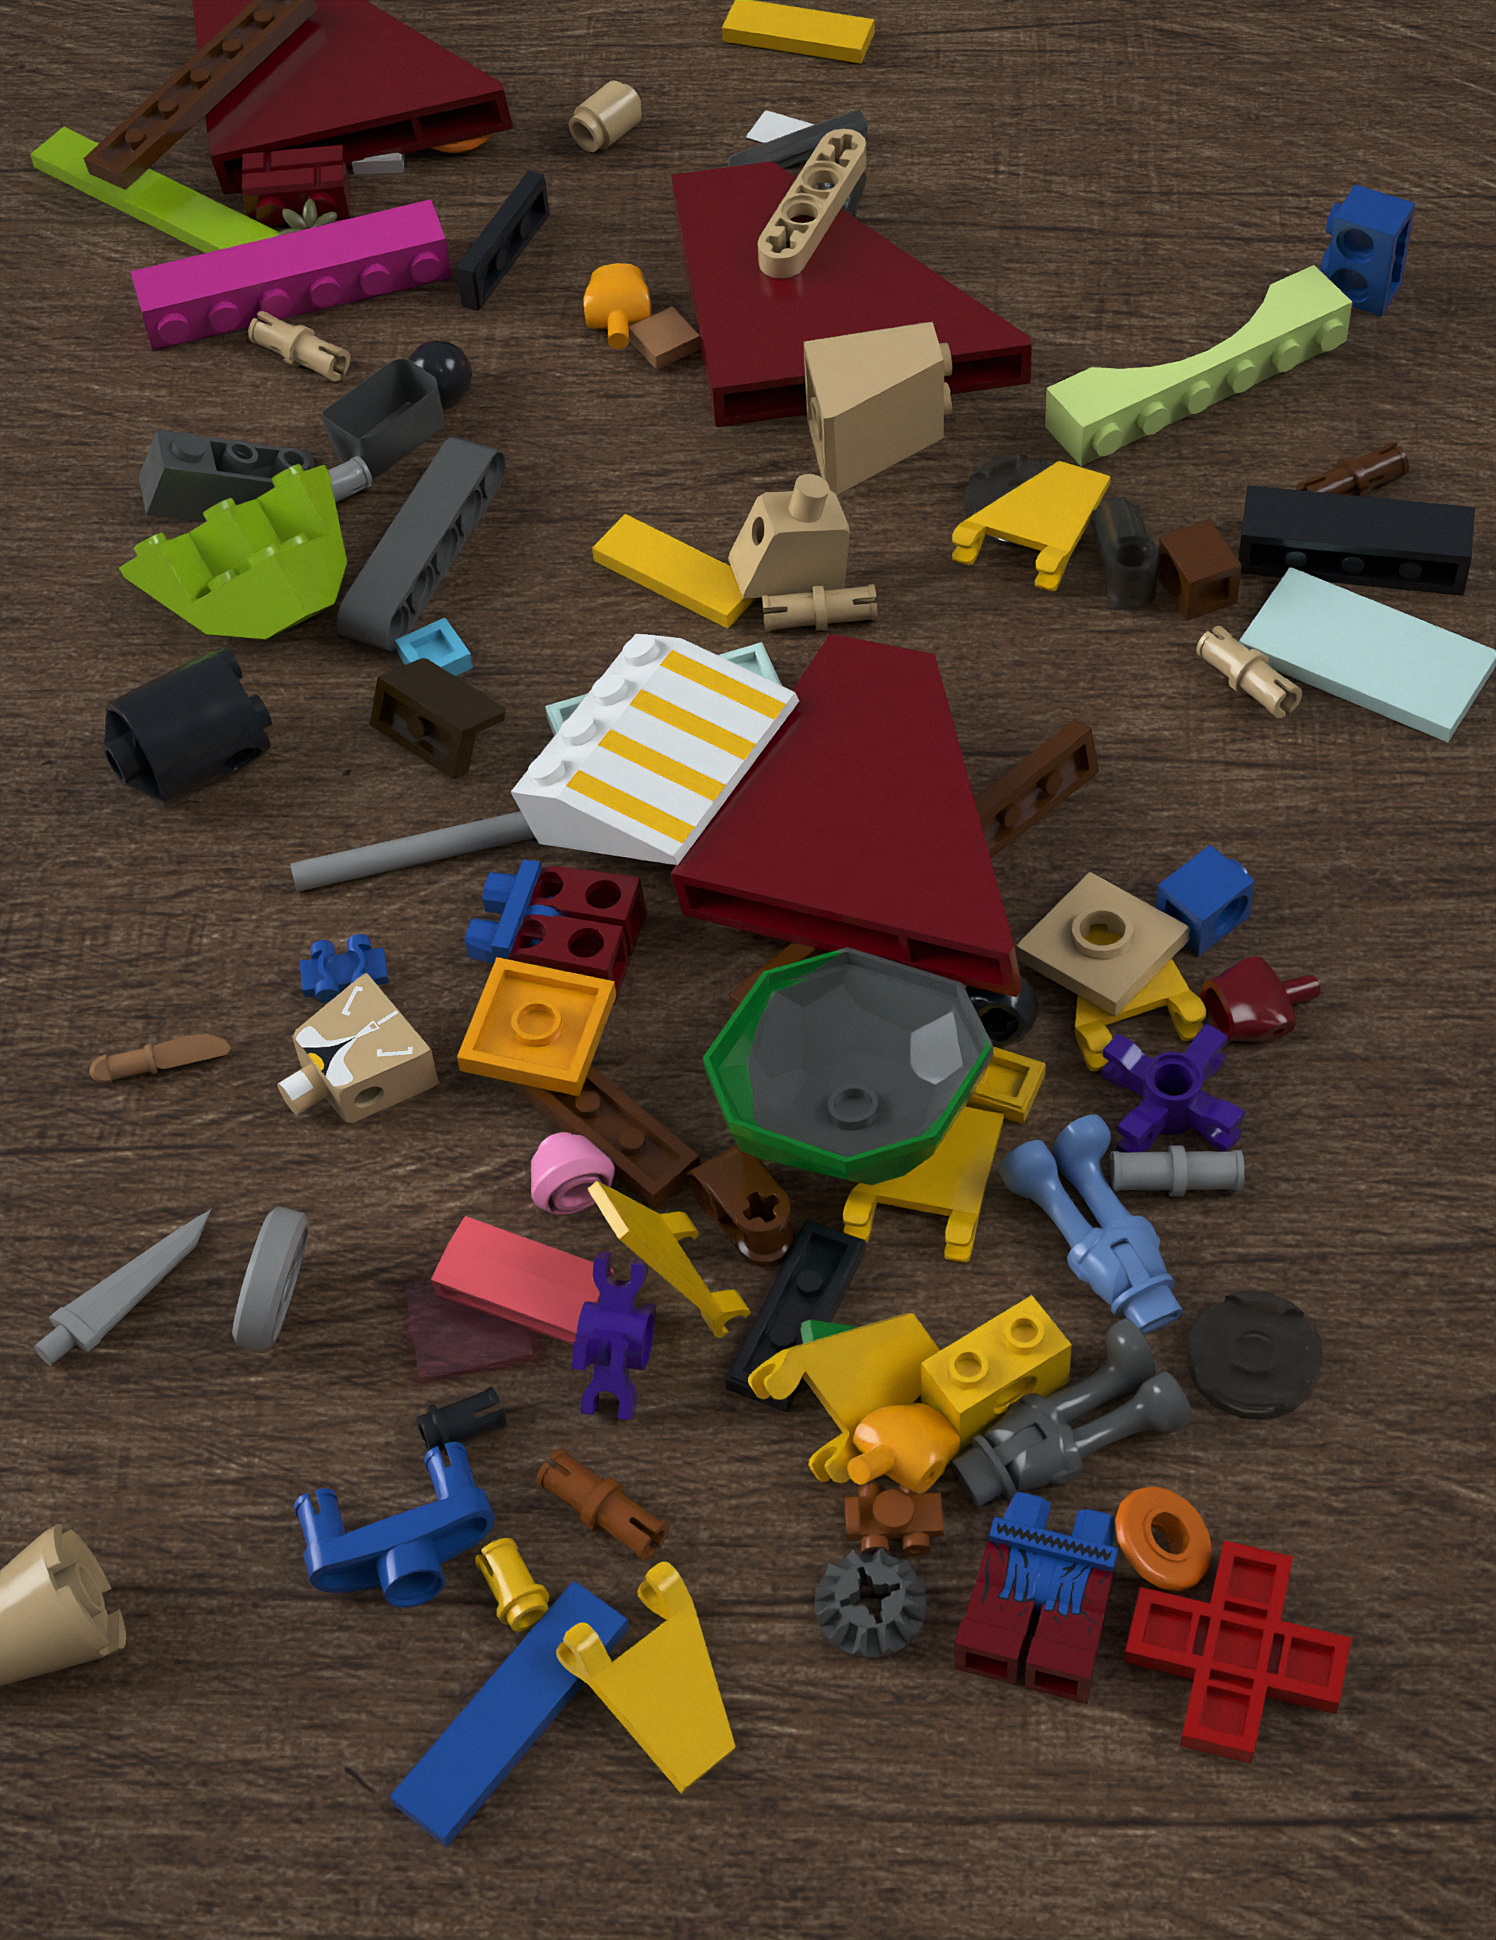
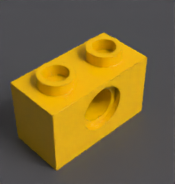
(995, 1367)

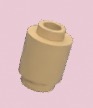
(605, 116)

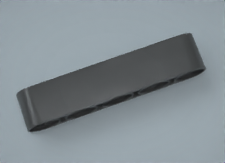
(421, 543)

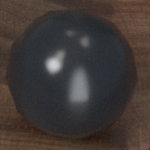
(448, 366)
(1004, 1016)

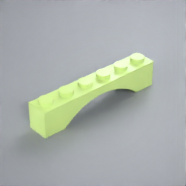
(1113, 407)

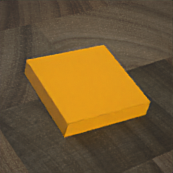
(537, 1026)

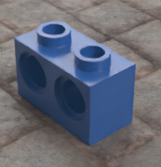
(1368, 247)

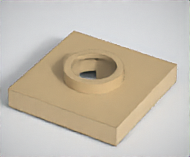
(1102, 973)

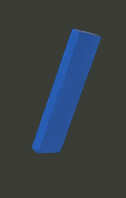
(502, 1719)

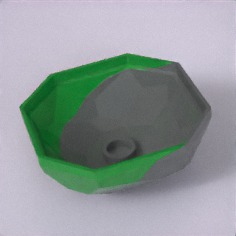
(848, 1065)

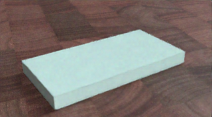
(1370, 654)

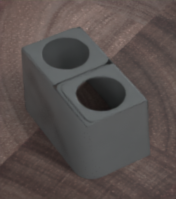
(376, 398)

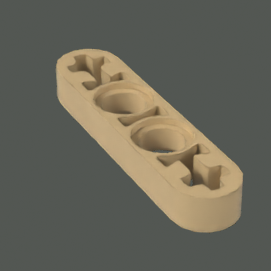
(802, 199)

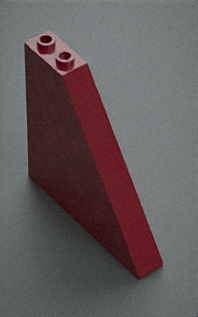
(347, 82)
(851, 285)
(860, 827)

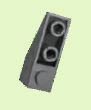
(194, 472)

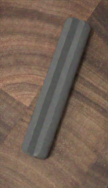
(800, 144)

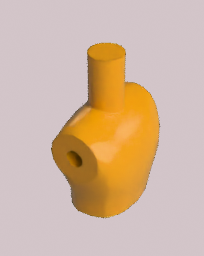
(616, 301)
(906, 1444)

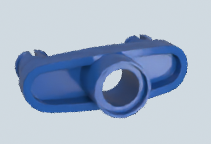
(404, 1549)

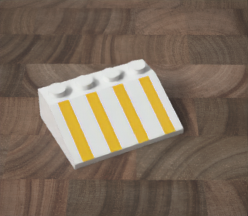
(651, 752)

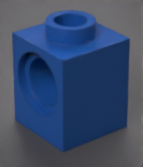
(1207, 896)

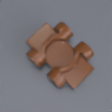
(893, 1514)

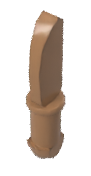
(163, 1055)

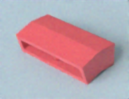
(515, 1279)

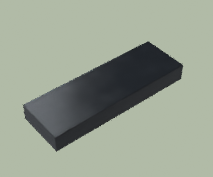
(503, 240)
(805, 1289)

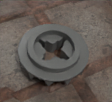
(853, 1627)

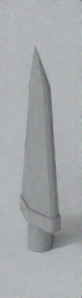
(104, 1305)

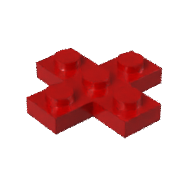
(1237, 1651)

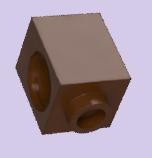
(1198, 569)

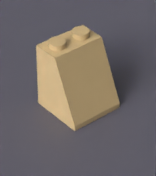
(875, 399)

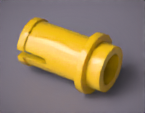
(518, 1596)

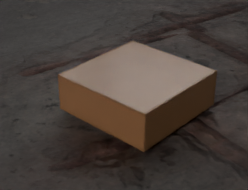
(664, 338)

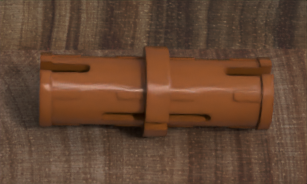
(602, 1504)

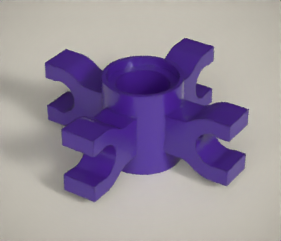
(1174, 1072)
(614, 1336)

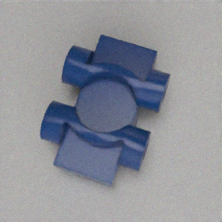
(330, 974)

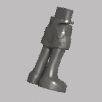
(1038, 1446)

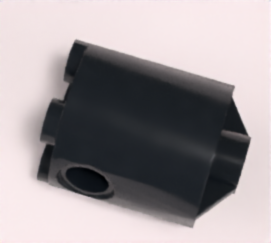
(185, 728)

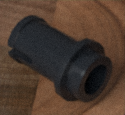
(457, 1420)

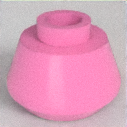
(564, 1172)

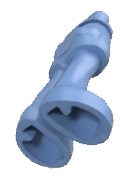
(1115, 1260)

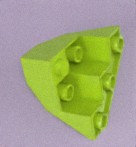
(253, 562)

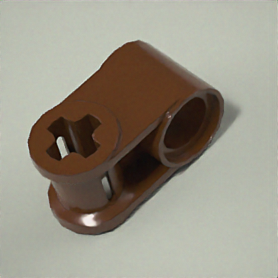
(746, 1205)

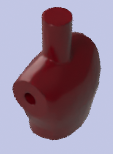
(1253, 1003)

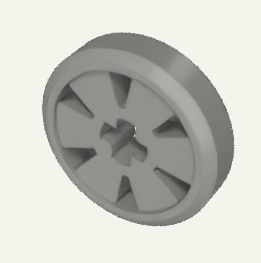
(270, 1279)

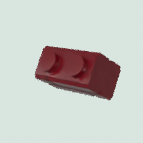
(291, 178)

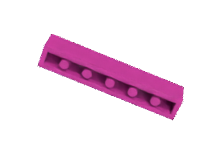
(292, 274)

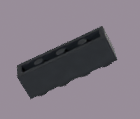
(1357, 539)

